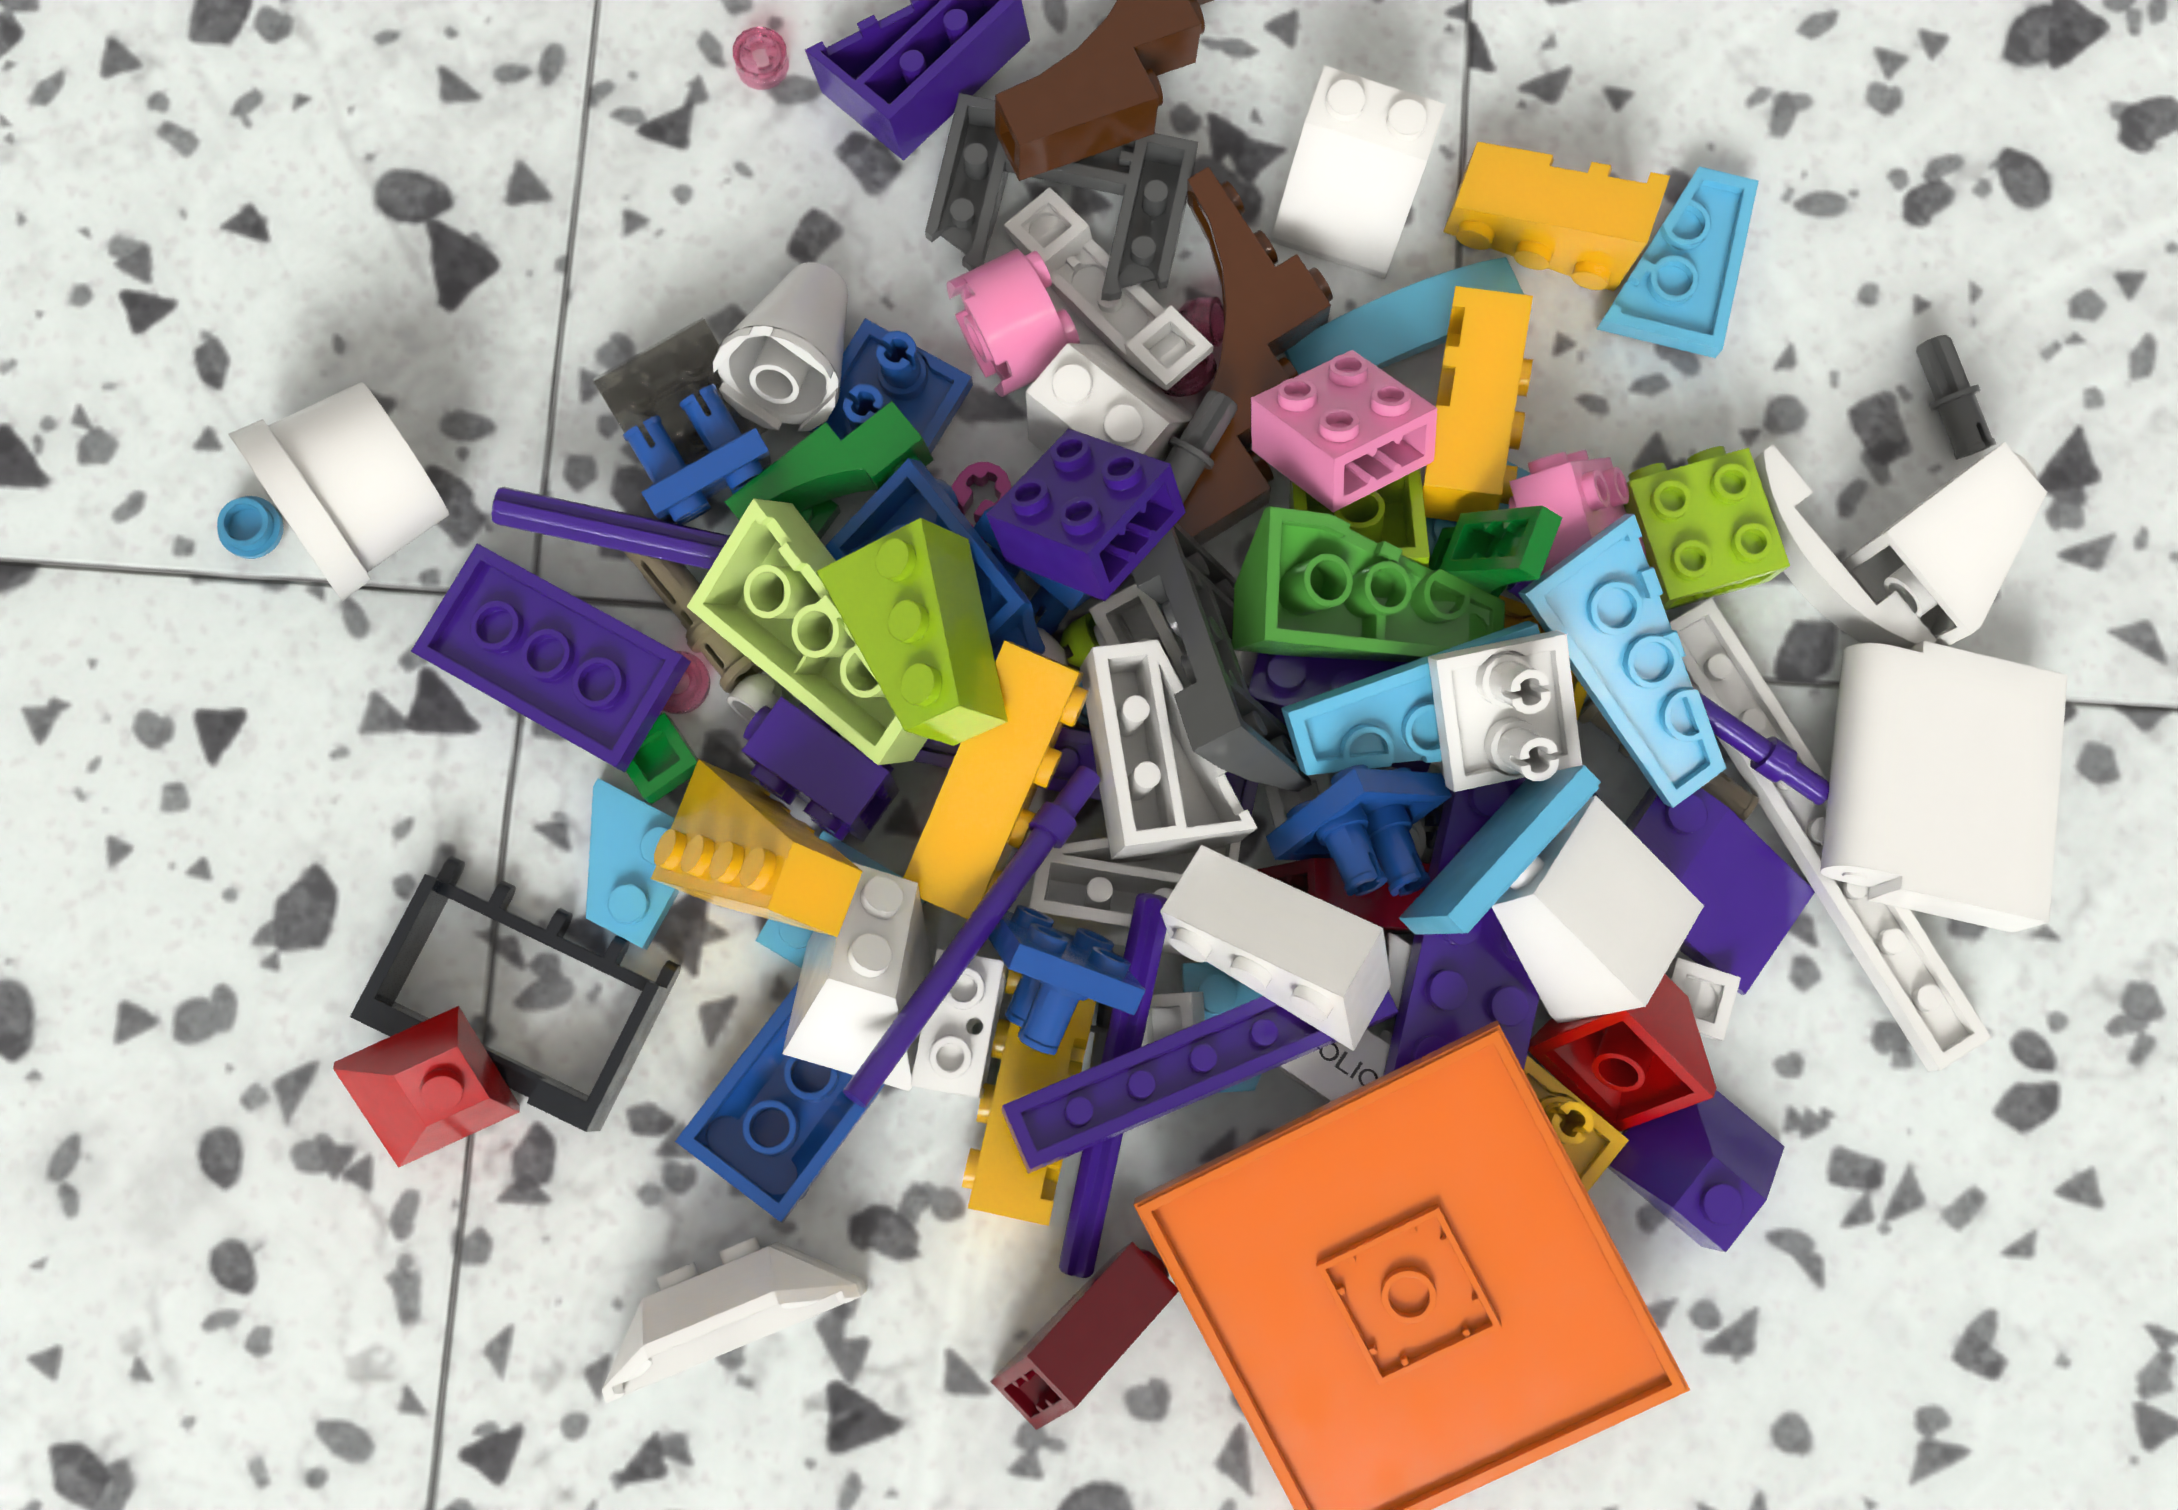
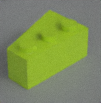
(922, 629)

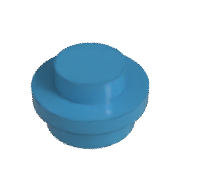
(250, 527)

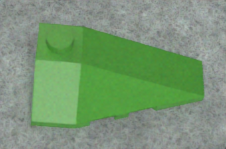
(1341, 596)

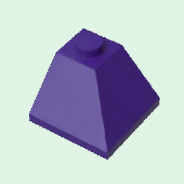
(1702, 1168)

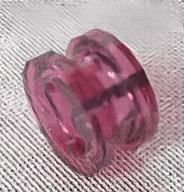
(760, 77)

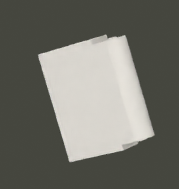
(1946, 782)

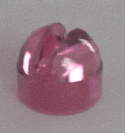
(1206, 316)

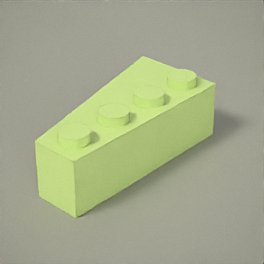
(780, 616)

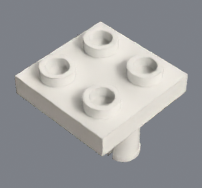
(1505, 711)

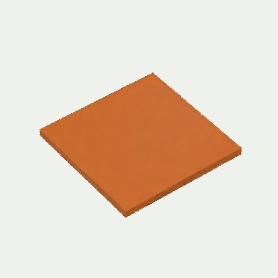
(1411, 1287)

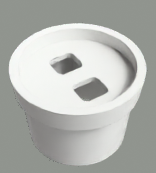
(343, 483)

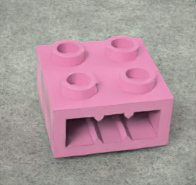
(1343, 430)
(1579, 490)

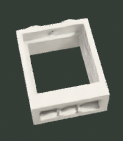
(947, 1051)

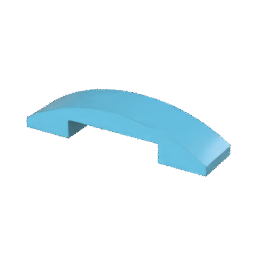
(1402, 320)

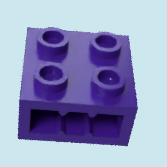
(1087, 513)
(808, 760)

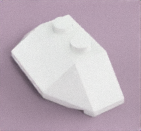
(723, 1310)

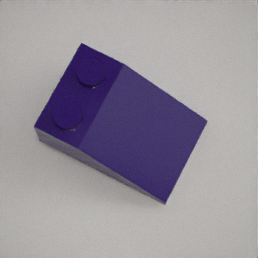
(1738, 878)

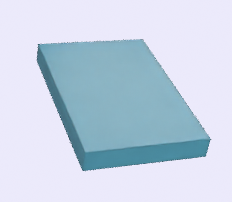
(1500, 852)

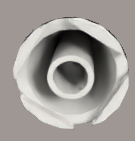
(788, 351)

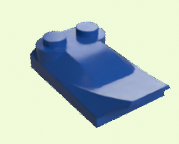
(916, 494)
(773, 1120)

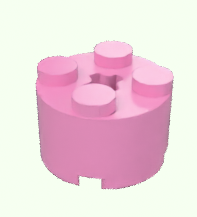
(1011, 318)

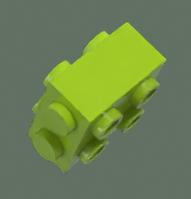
(1706, 526)

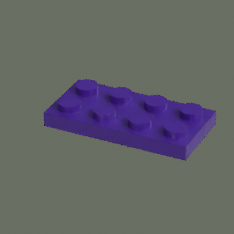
(551, 657)

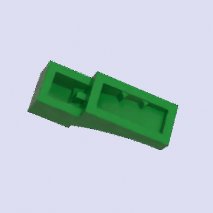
(830, 468)
(1497, 546)

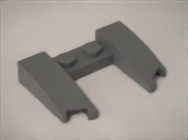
(1145, 172)
(1217, 709)

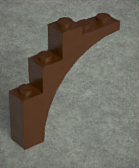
(1101, 90)
(1264, 316)

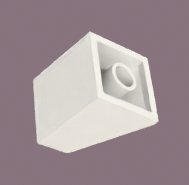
(1356, 171)
(1105, 398)
(1954, 545)
(1596, 918)
(862, 978)

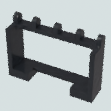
(381, 1012)

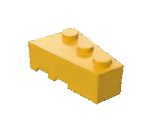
(1555, 215)
(1477, 403)

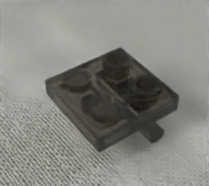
(663, 377)

